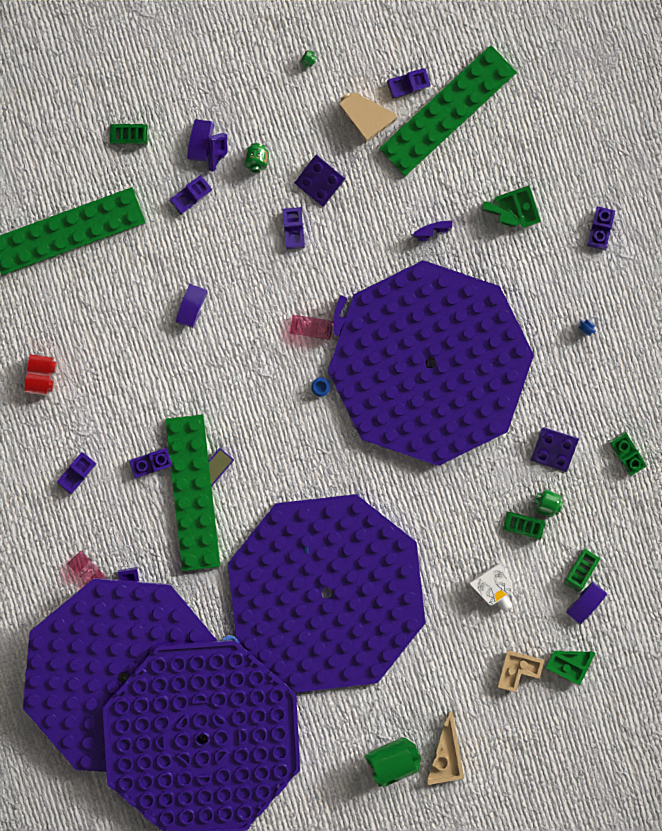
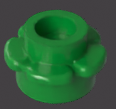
(308, 59)

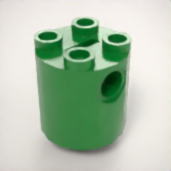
(394, 761)

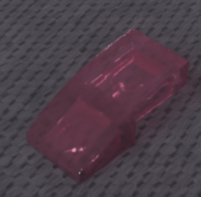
(311, 327)
(85, 567)

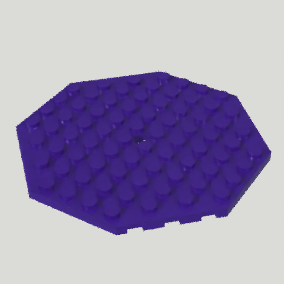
(420, 408)
(334, 639)
(84, 648)
(190, 692)

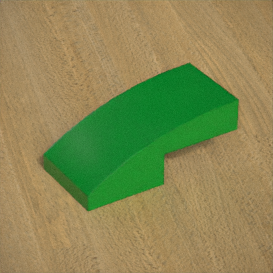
(504, 217)

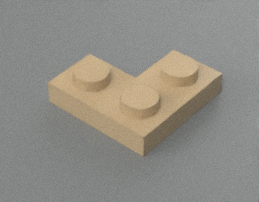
(518, 664)

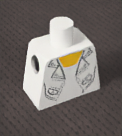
(493, 586)

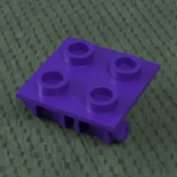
(319, 180)
(554, 449)

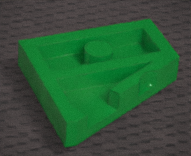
(521, 206)
(570, 664)

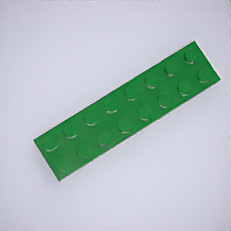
(448, 110)
(69, 230)
(192, 492)

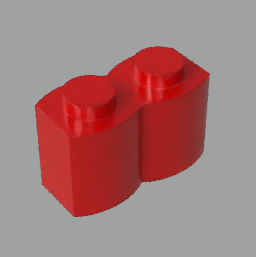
(40, 374)

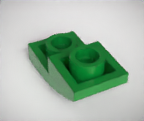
(627, 453)

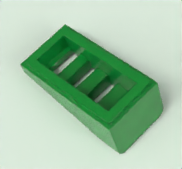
(143, 141)
(539, 532)
(573, 584)

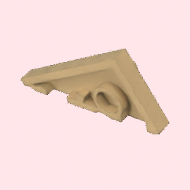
(447, 759)

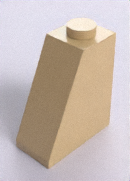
(366, 115)

